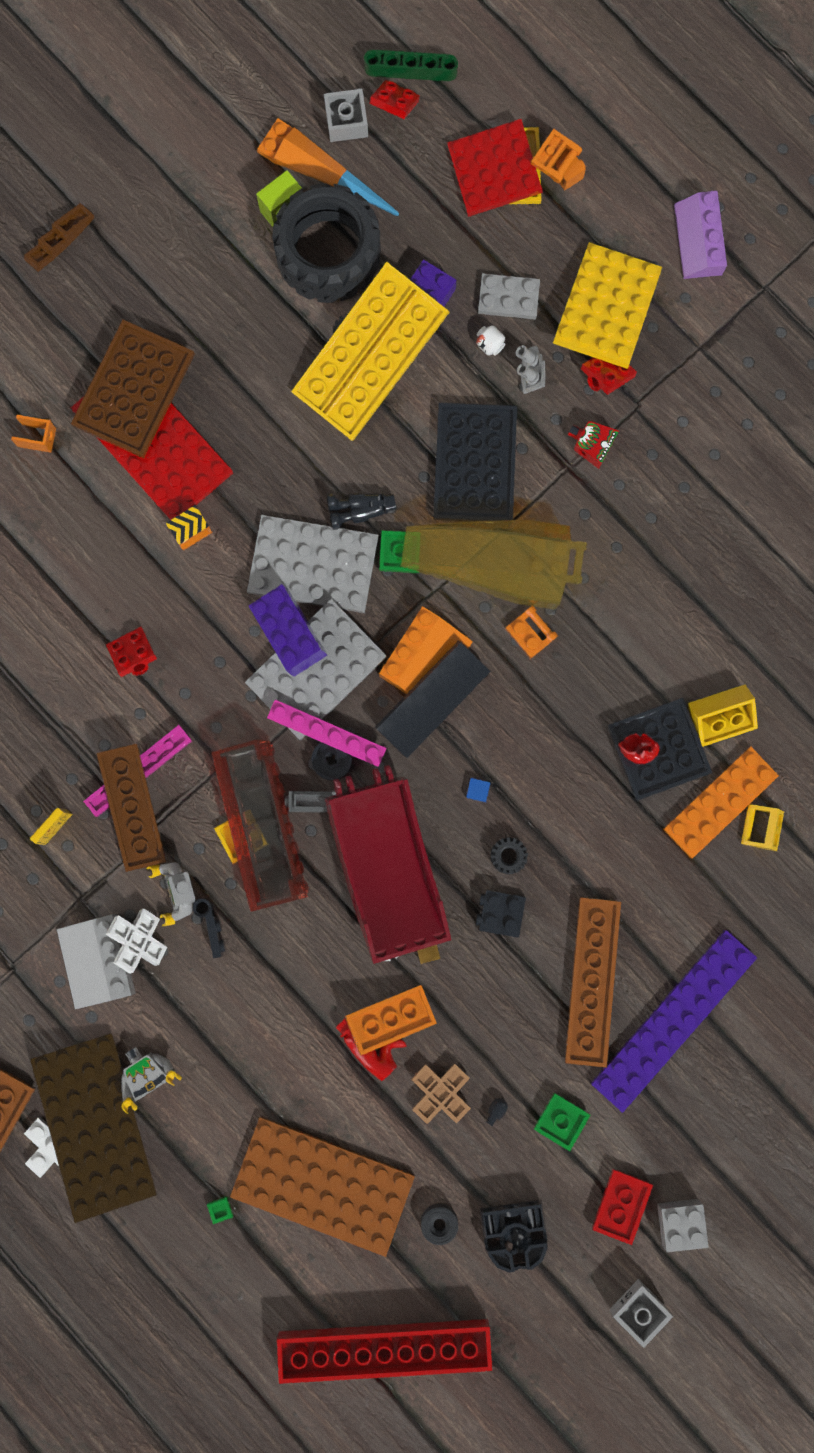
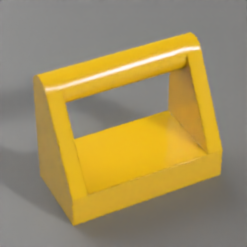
(773, 829)

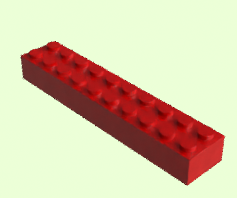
(384, 1351)

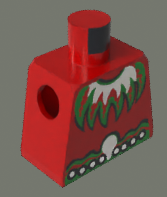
(593, 441)

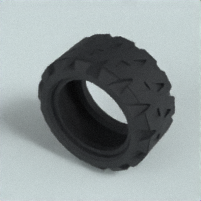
(321, 205)

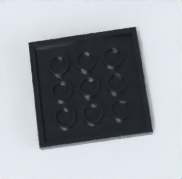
(680, 752)

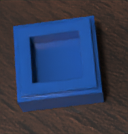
(478, 790)

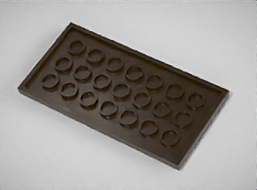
(90, 1132)

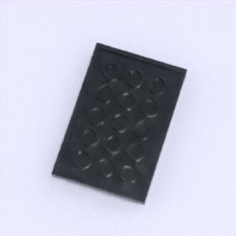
(475, 462)

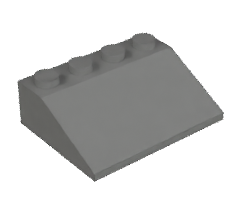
(90, 964)

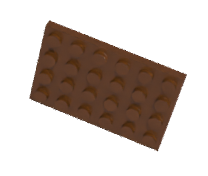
(133, 388)

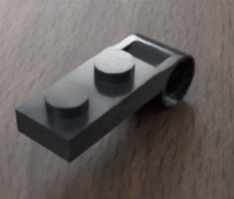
(214, 927)

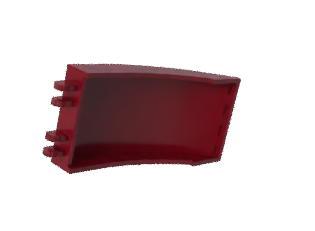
(387, 867)

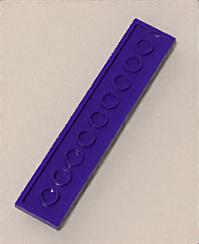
(673, 1021)

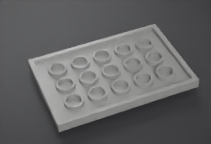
(313, 562)
(326, 683)

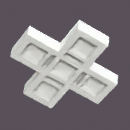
(136, 940)
(45, 1155)

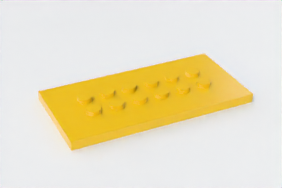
(370, 351)

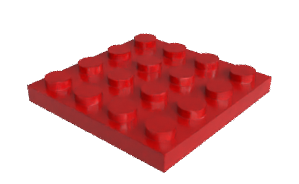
(494, 167)

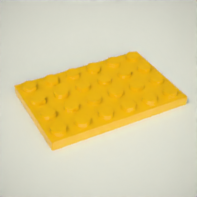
(607, 305)

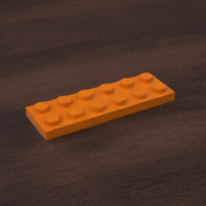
(720, 802)

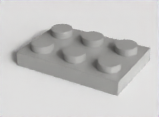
(509, 296)

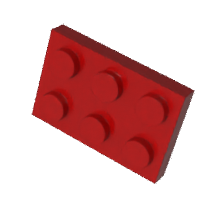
(622, 1206)

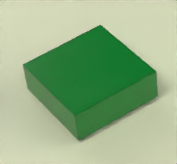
(220, 1210)

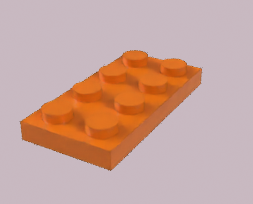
(390, 1020)

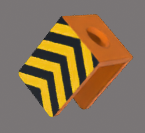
(189, 527)

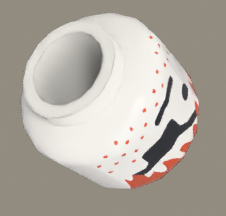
(490, 340)

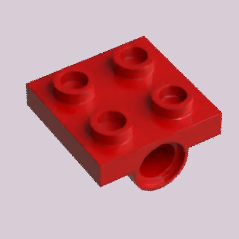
(394, 99)
(606, 375)
(131, 653)

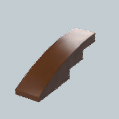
(61, 235)

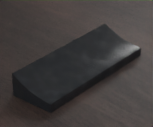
(432, 699)

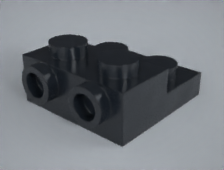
(501, 913)

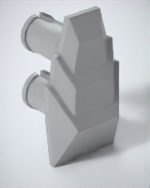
(532, 368)

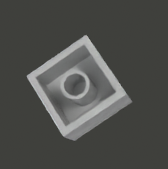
(346, 115)
(682, 1225)
(641, 1313)

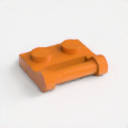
(551, 151)
(526, 636)

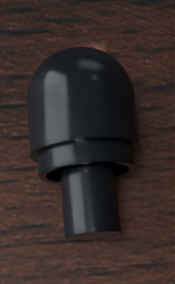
(496, 1110)

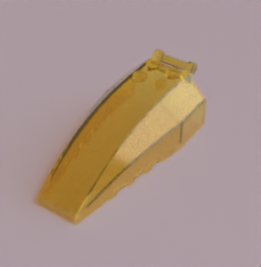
(502, 557)

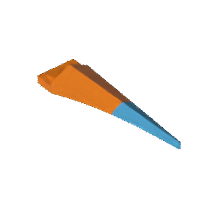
(296, 152)

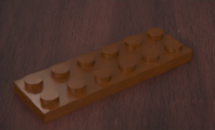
(131, 807)

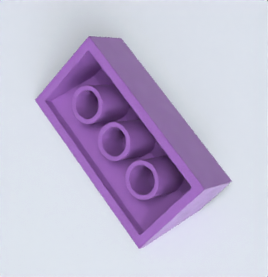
(700, 235)

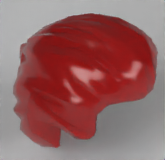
(639, 749)

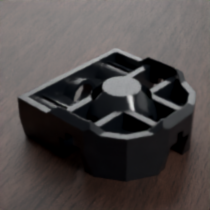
(521, 1240)

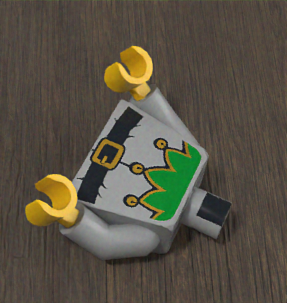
(178, 888)
(145, 1076)

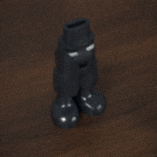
(362, 507)

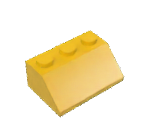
(724, 715)

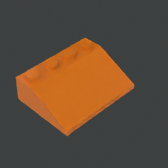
(420, 649)

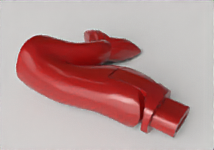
(379, 1066)

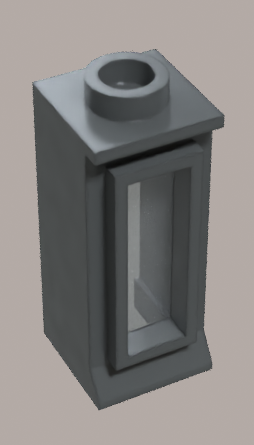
(307, 801)

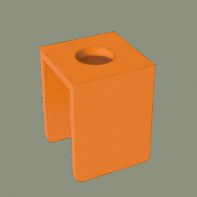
(47, 443)

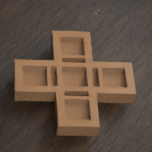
(441, 1093)

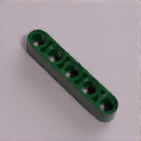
(401, 69)

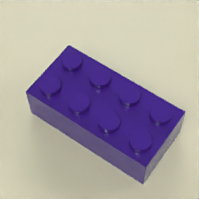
(434, 282)
(287, 630)

